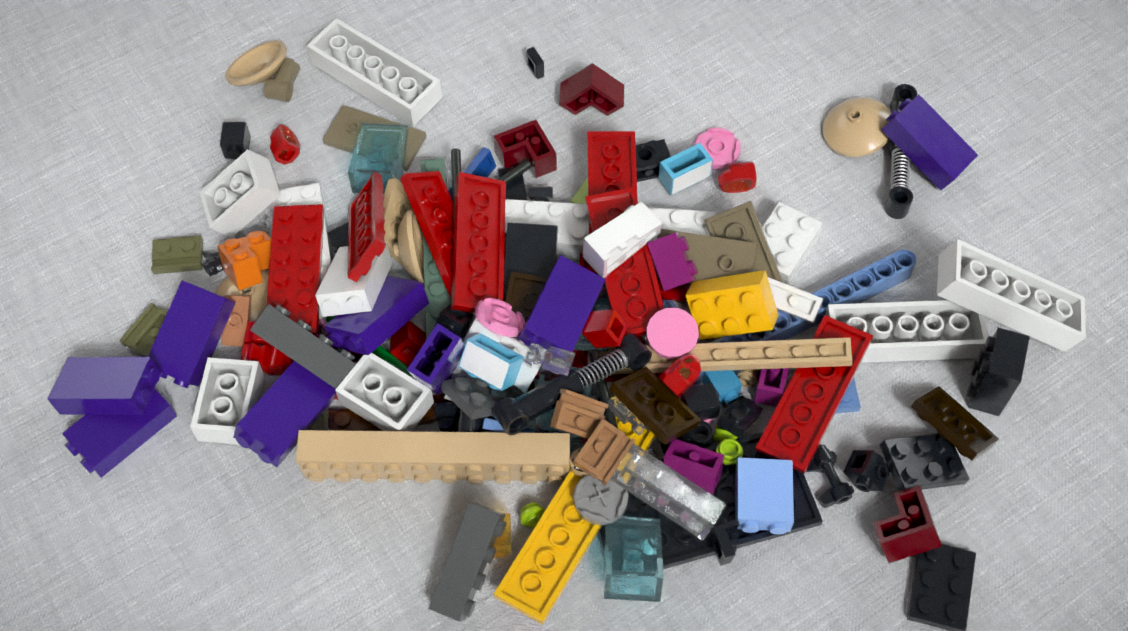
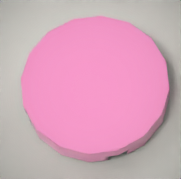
(721, 147)
(499, 317)
(672, 333)

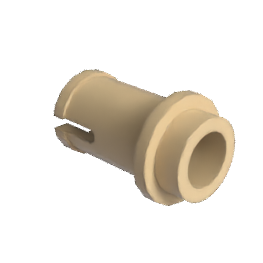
(748, 377)

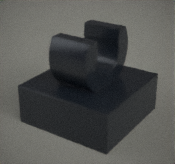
(540, 193)

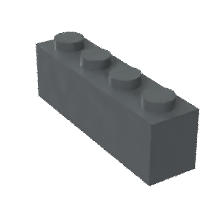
(302, 346)
(467, 562)

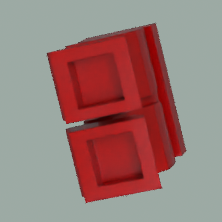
(270, 358)

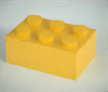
(732, 305)

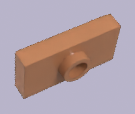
(236, 326)

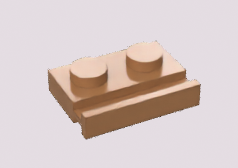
(577, 414)
(603, 452)

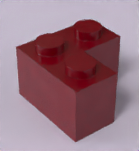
(591, 88)
(524, 143)
(911, 530)

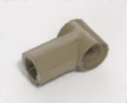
(281, 85)

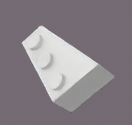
(620, 238)
(527, 371)

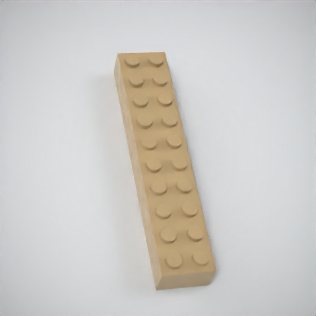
(433, 456)

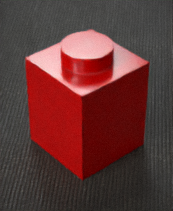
(605, 328)
(407, 342)

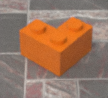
(245, 258)

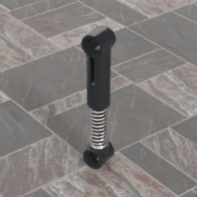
(899, 195)
(516, 413)

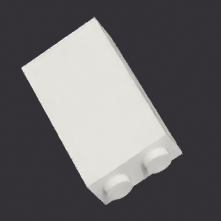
(342, 295)

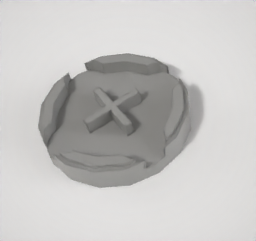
(598, 502)

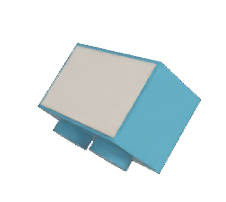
(685, 168)
(490, 362)

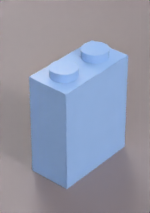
(764, 495)

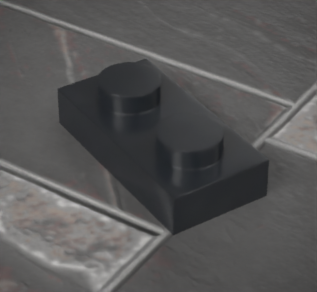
(740, 416)

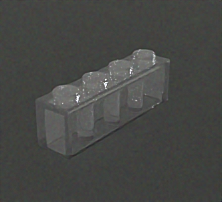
(668, 492)

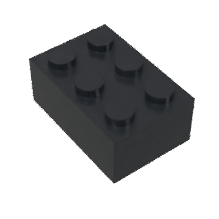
(997, 371)

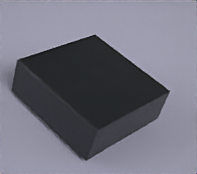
(535, 63)

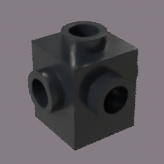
(867, 470)

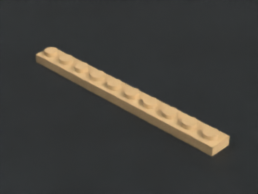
(758, 355)

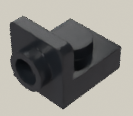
(454, 319)
(446, 417)
(721, 543)

